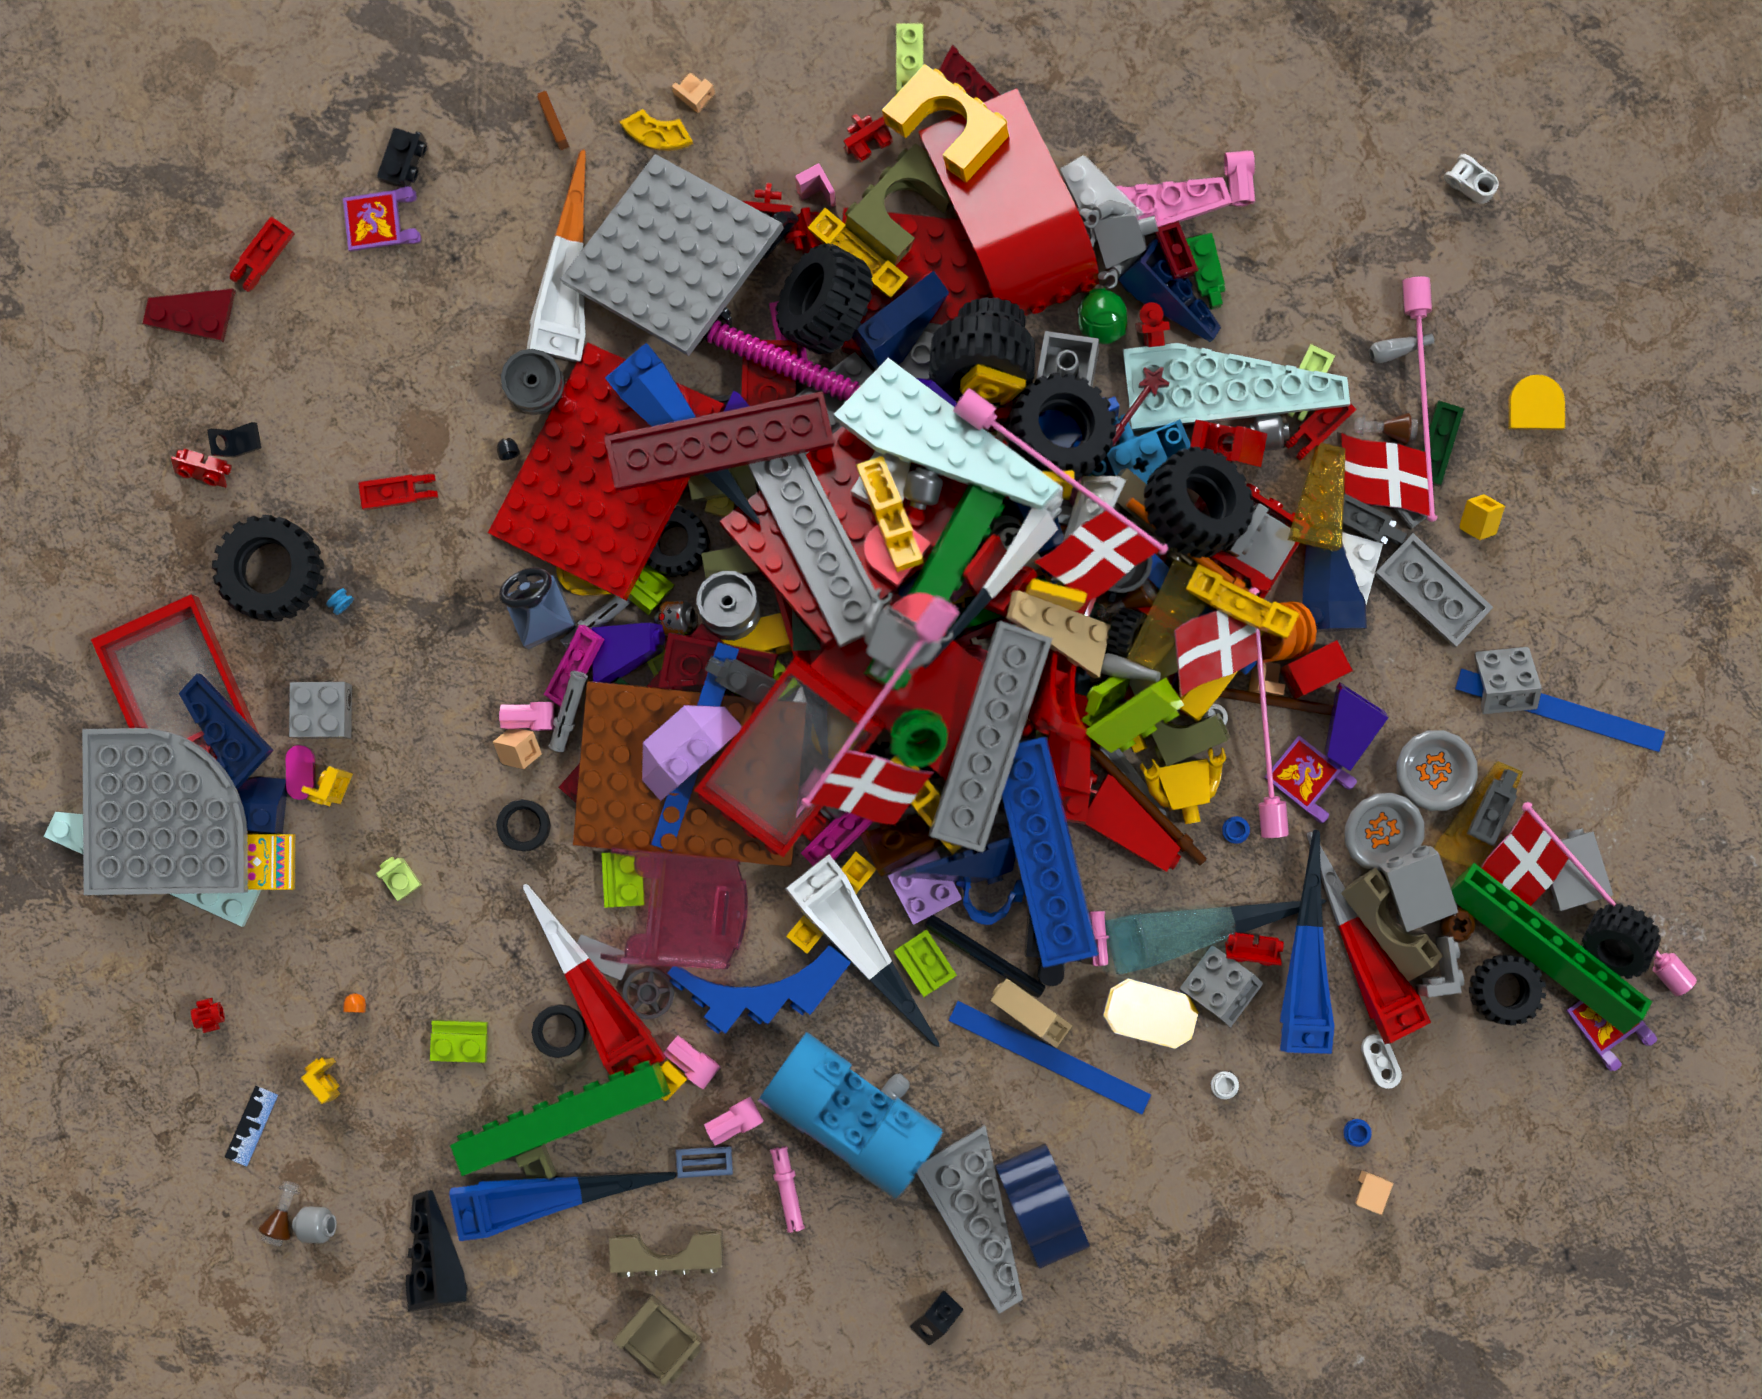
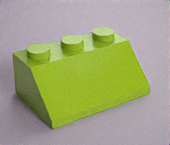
(1136, 717)

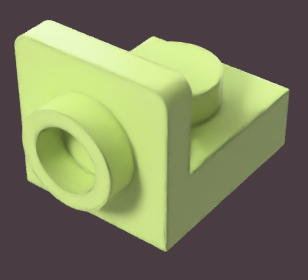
(398, 877)

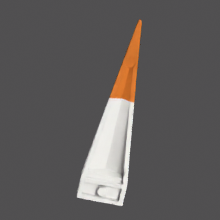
(559, 310)

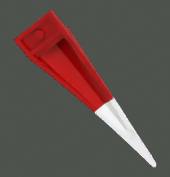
(613, 1025)

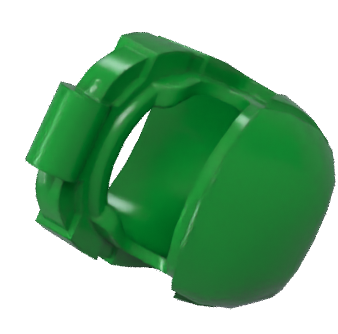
(1102, 316)
(915, 727)

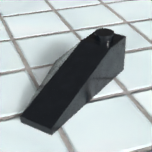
(436, 1268)

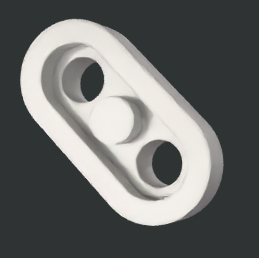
(1381, 1060)

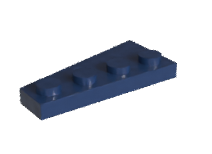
(231, 737)

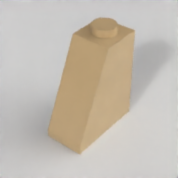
(1030, 1012)

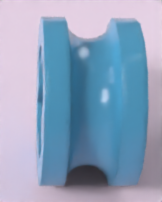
(339, 601)

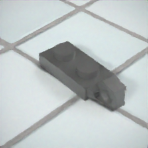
(1370, 522)
(741, 678)
(1494, 808)

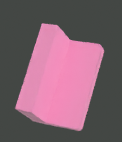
(813, 181)

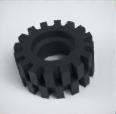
(1125, 631)

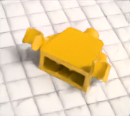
(1185, 784)

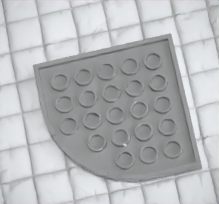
(159, 816)

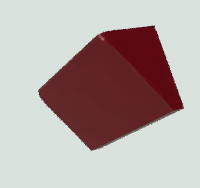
(1176, 250)

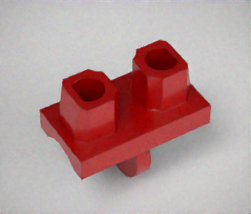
(858, 141)
(767, 195)
(800, 235)
(1152, 325)

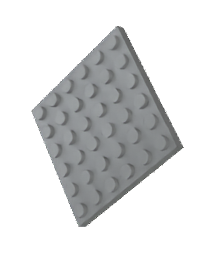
(672, 254)

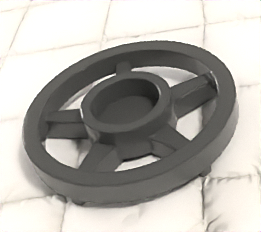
(649, 992)

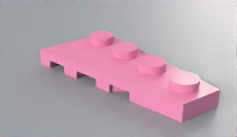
(1179, 200)

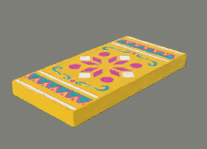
(271, 861)

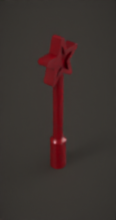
(1151, 383)

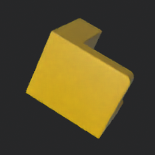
(1481, 517)
(674, 1077)

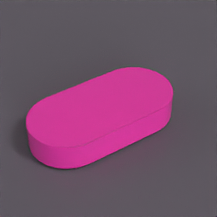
(299, 771)

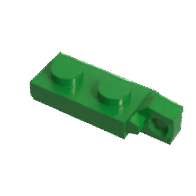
(1209, 277)

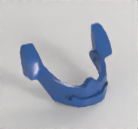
(983, 916)

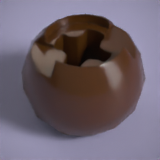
(1467, 927)

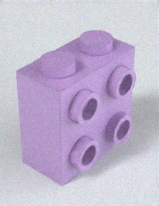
(923, 896)

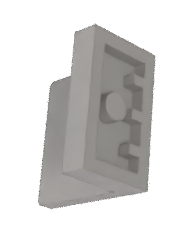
(1264, 543)
(1508, 680)
(1451, 977)
(1221, 985)

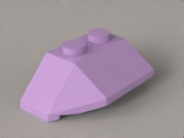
(685, 745)

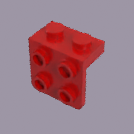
(983, 566)

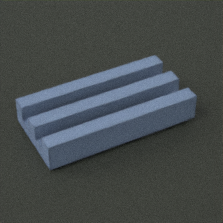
(705, 1150)

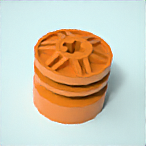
(1299, 640)

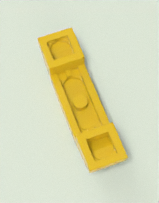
(831, 230)
(1241, 604)
(858, 871)

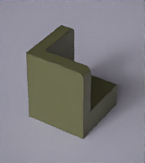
(537, 1163)

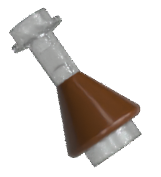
(1399, 428)
(1138, 598)
(276, 1227)

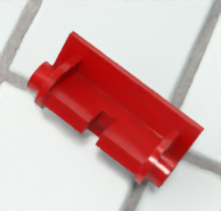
(189, 465)
(1266, 952)

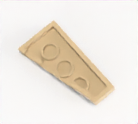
(1073, 634)

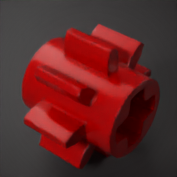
(207, 1015)

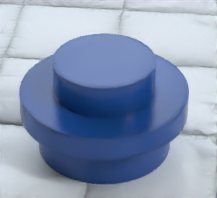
(1235, 830)
(1357, 1132)

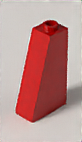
(1124, 822)

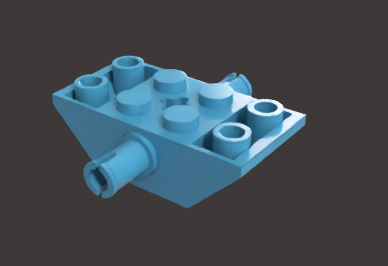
(1148, 449)

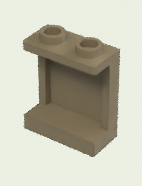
(659, 1340)

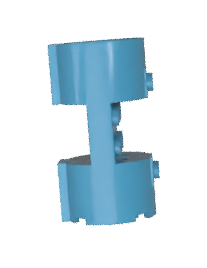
(850, 1116)

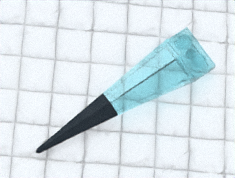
(1154, 938)

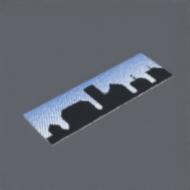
(251, 1126)

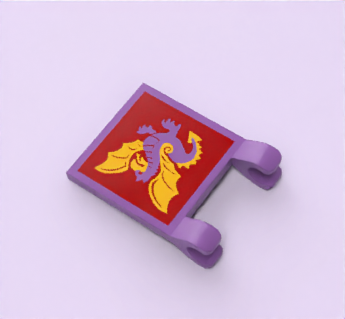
(375, 221)
(1305, 775)
(1604, 1035)

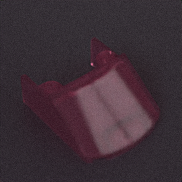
(693, 911)

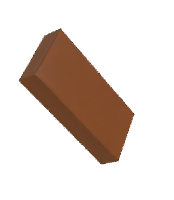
(552, 120)

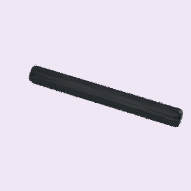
(985, 956)

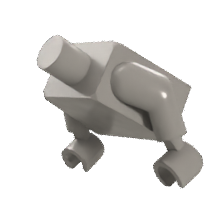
(1118, 236)
(893, 637)

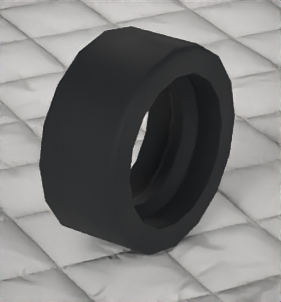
(505, 814)
(541, 1043)

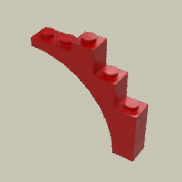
(1055, 702)

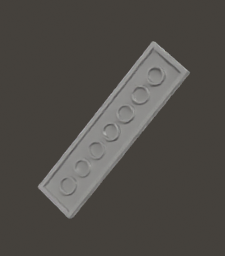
(817, 543)
(990, 736)

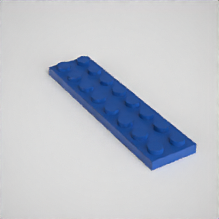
(1047, 857)

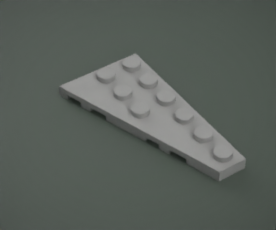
(969, 1199)

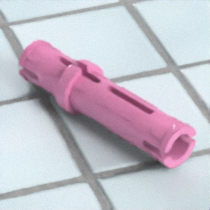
(787, 1189)

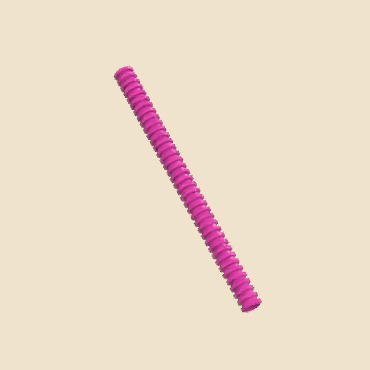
(782, 361)

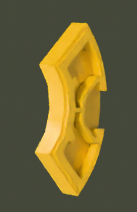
(655, 133)

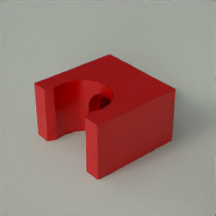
(1247, 443)
(1315, 669)

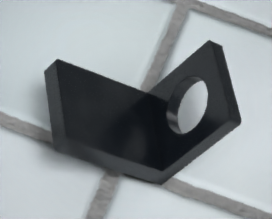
(237, 440)
(938, 1318)

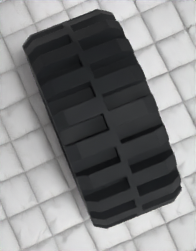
(824, 299)
(982, 341)
(1079, 402)
(1216, 484)
(234, 558)

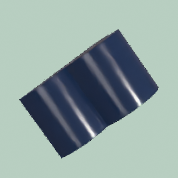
(1042, 1206)

